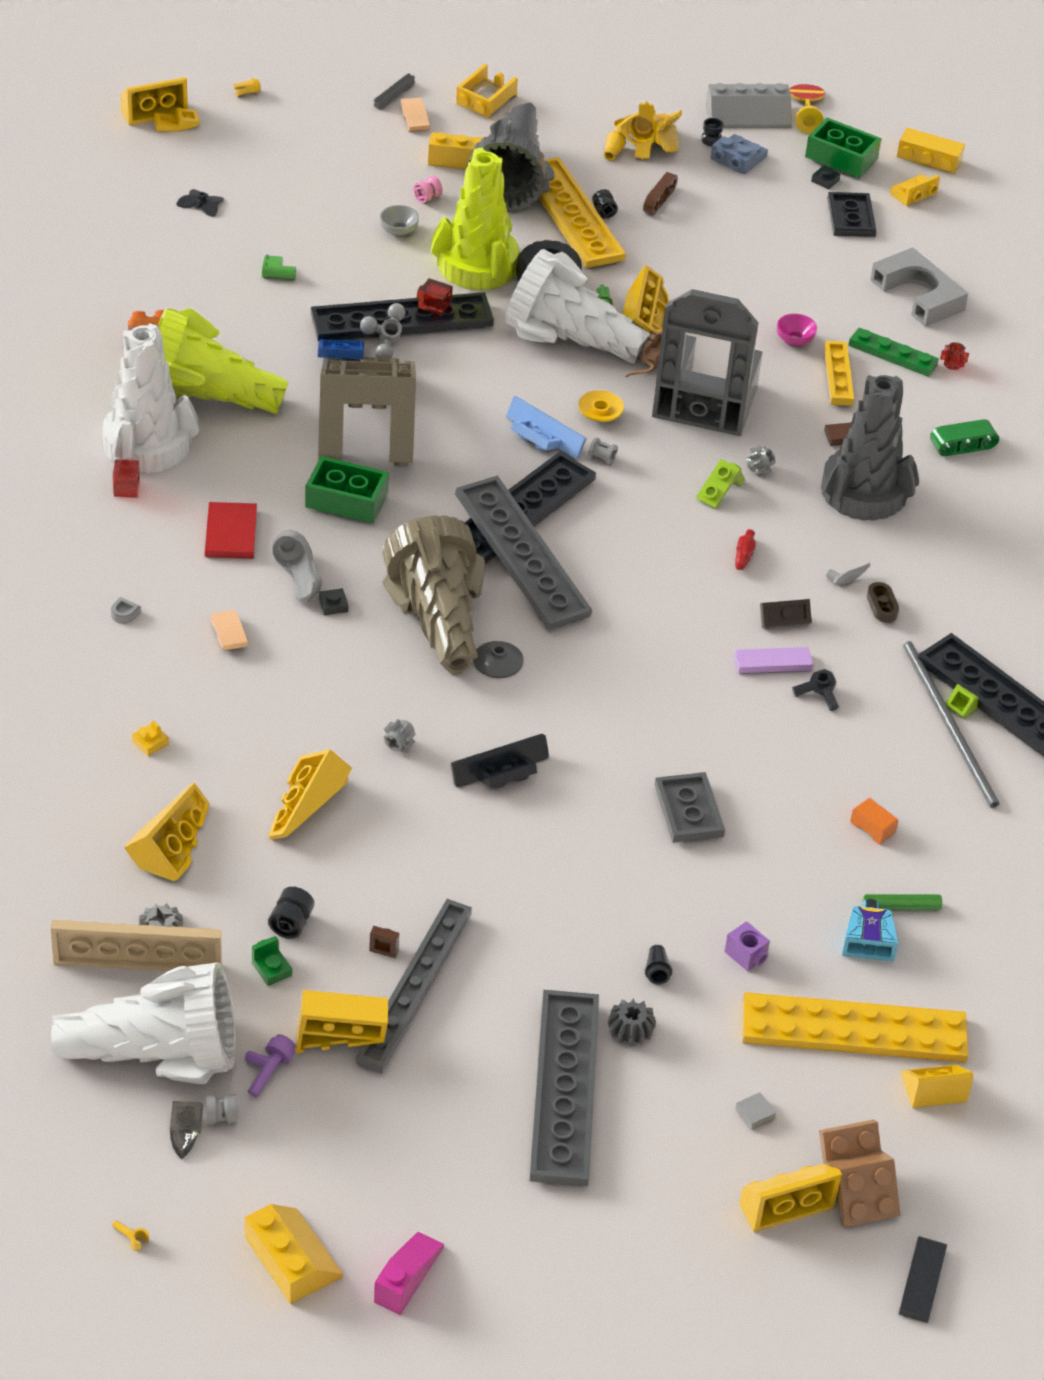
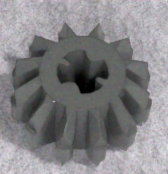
(631, 1022)

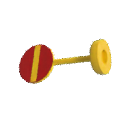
(808, 117)

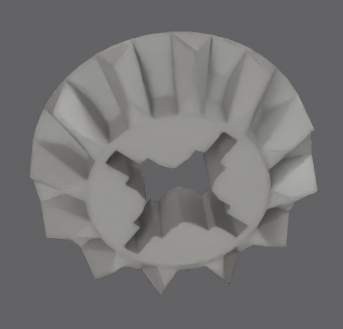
(170, 915)

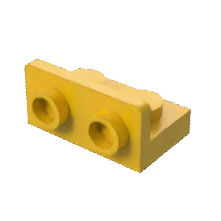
(915, 189)

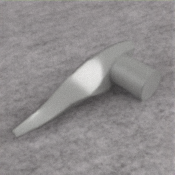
(848, 576)

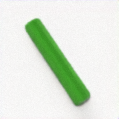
(907, 901)

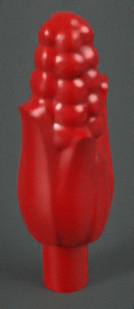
(745, 548)

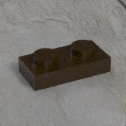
(785, 613)

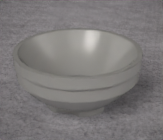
(399, 216)

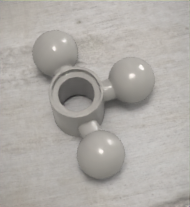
(369, 326)

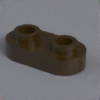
(882, 602)

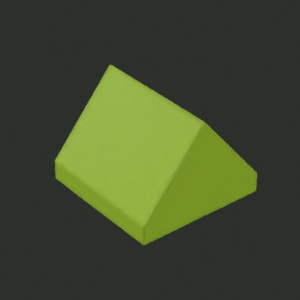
(962, 701)

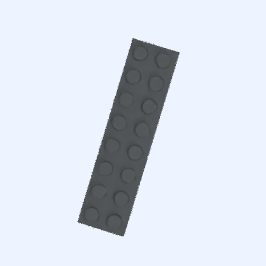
(523, 552)
(565, 1088)

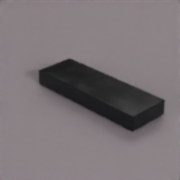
(922, 1279)

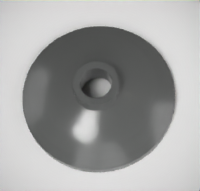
(498, 659)

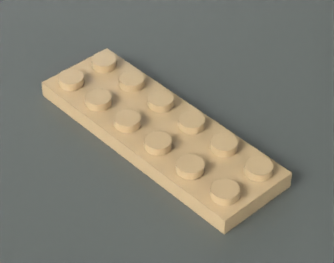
(133, 945)

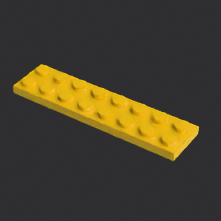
(579, 219)
(855, 1027)

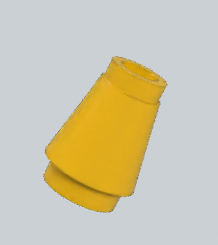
(614, 144)

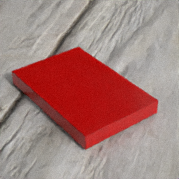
(231, 530)

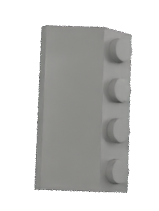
(750, 105)

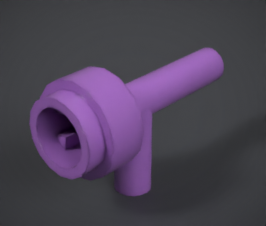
(280, 1050)

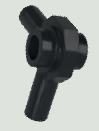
(821, 682)

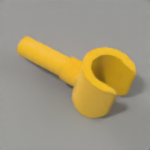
(132, 1235)

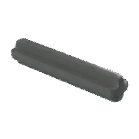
(394, 91)

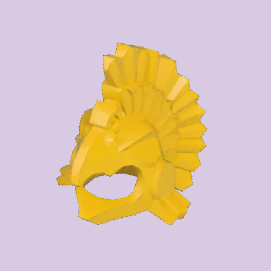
(650, 128)

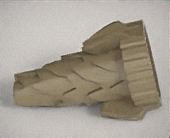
(434, 574)

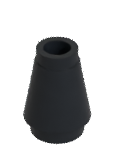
(658, 966)

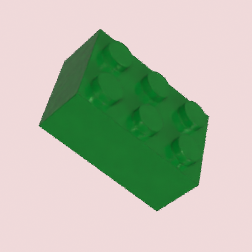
(843, 147)
(346, 489)

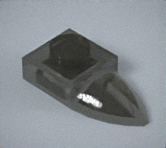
(185, 1125)

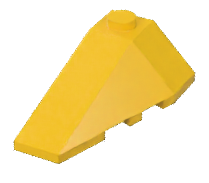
(311, 785)
(168, 839)

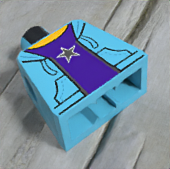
(871, 933)

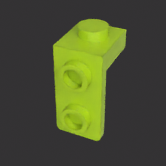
(719, 483)

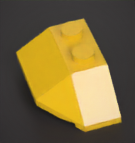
(647, 301)

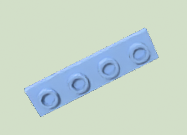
(543, 429)

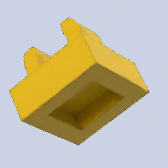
(150, 738)

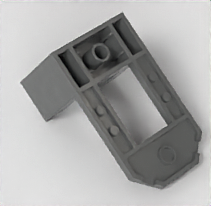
(698, 397)

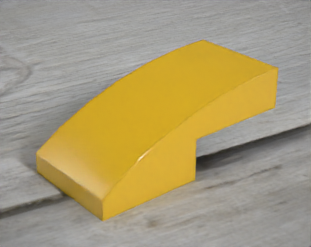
(182, 120)

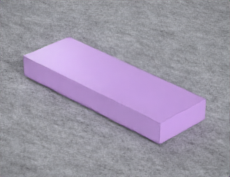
(773, 660)

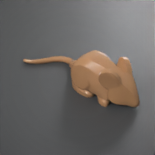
(650, 354)

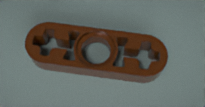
(660, 193)

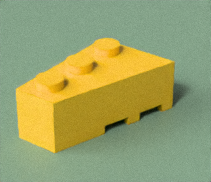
(340, 1019)

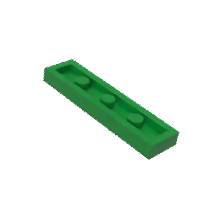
(893, 352)

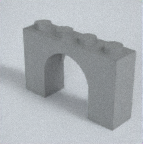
(912, 267)

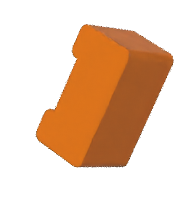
(874, 820)

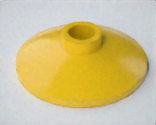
(601, 406)

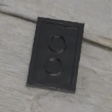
(851, 214)

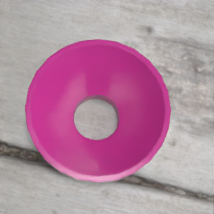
(796, 325)

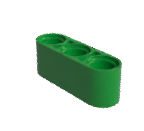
(964, 437)

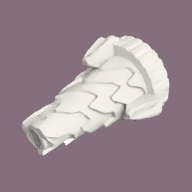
(555, 303)
(144, 415)
(175, 1018)

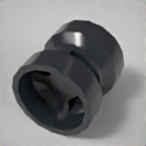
(712, 131)
(604, 203)

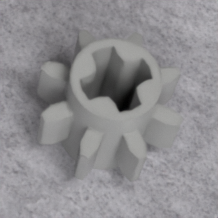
(760, 460)
(399, 735)

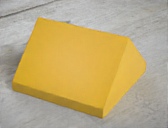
(937, 1085)

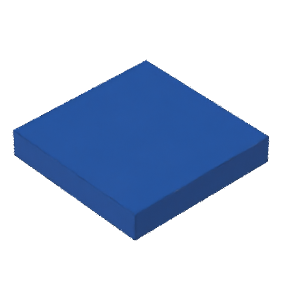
(341, 349)

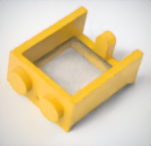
(483, 94)

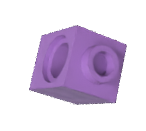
(747, 946)

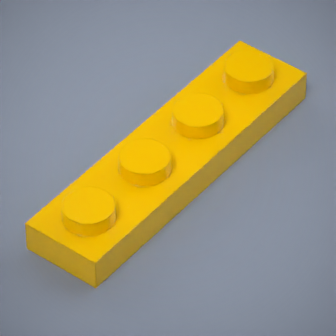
(838, 373)

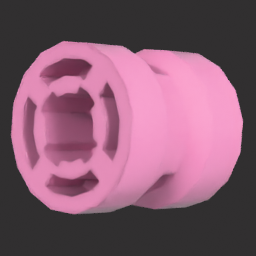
(430, 188)

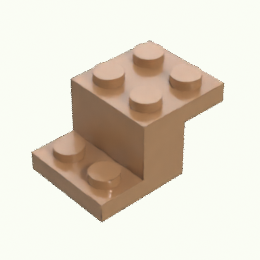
(868, 1174)

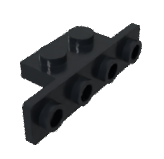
(502, 764)

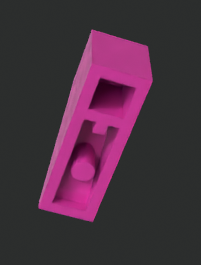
(406, 1272)

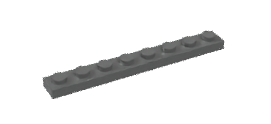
(416, 982)

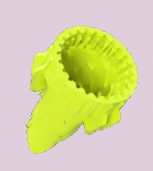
(478, 245)
(211, 371)

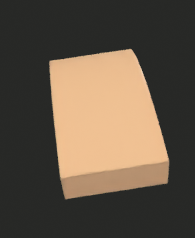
(415, 114)
(229, 630)

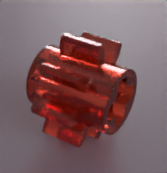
(954, 356)

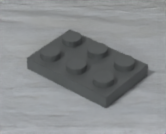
(689, 807)

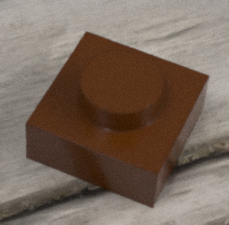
(384, 941)

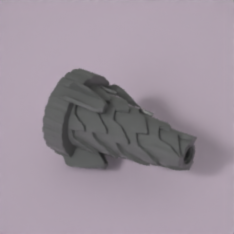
(522, 161)
(868, 472)

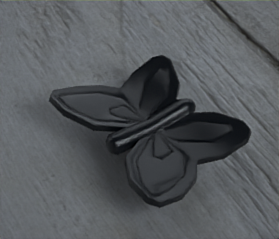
(198, 198)

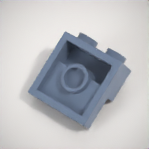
(738, 153)

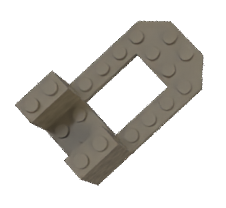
(372, 383)

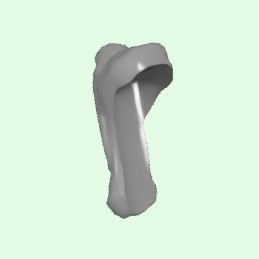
(296, 556)

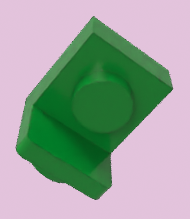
(270, 961)

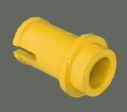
(247, 87)

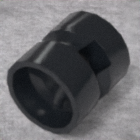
(291, 912)

